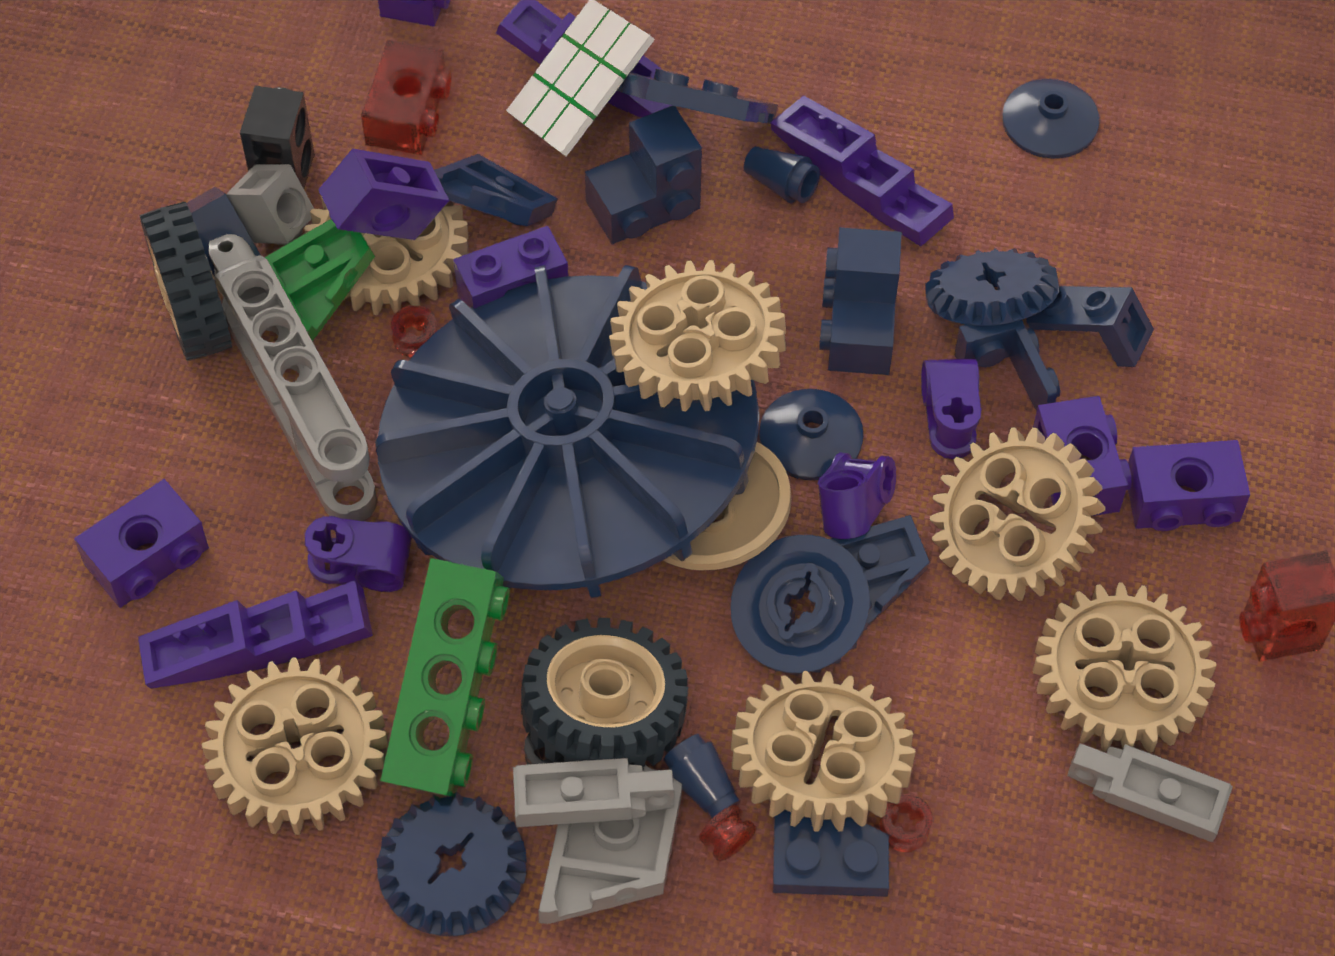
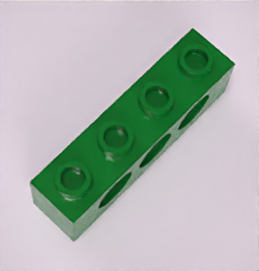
(445, 591)

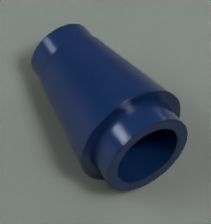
(785, 174)
(702, 774)

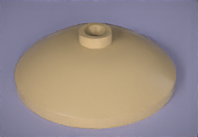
(748, 521)

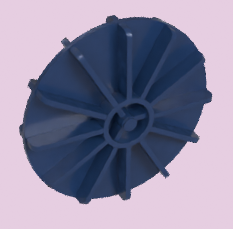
(535, 456)

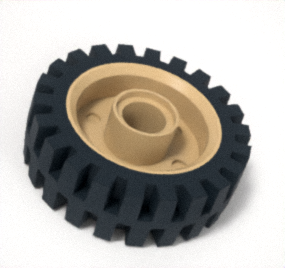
(186, 281)
(604, 694)

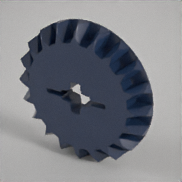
(966, 291)
(785, 572)
(454, 900)

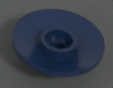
(1050, 118)
(805, 450)

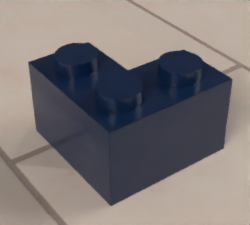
(652, 182)
(862, 293)

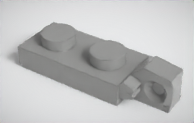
(1154, 788)
(588, 792)

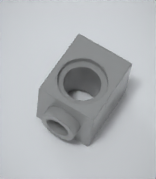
(271, 204)

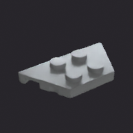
(608, 862)

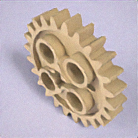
(416, 263)
(698, 335)
(992, 556)
(1128, 711)
(859, 767)
(308, 788)

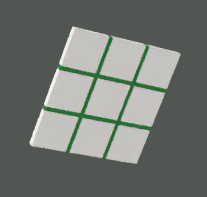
(579, 76)

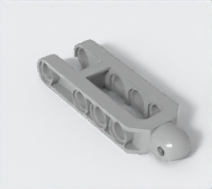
(311, 407)

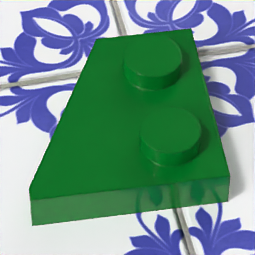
(320, 271)

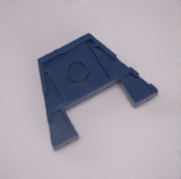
(713, 97)

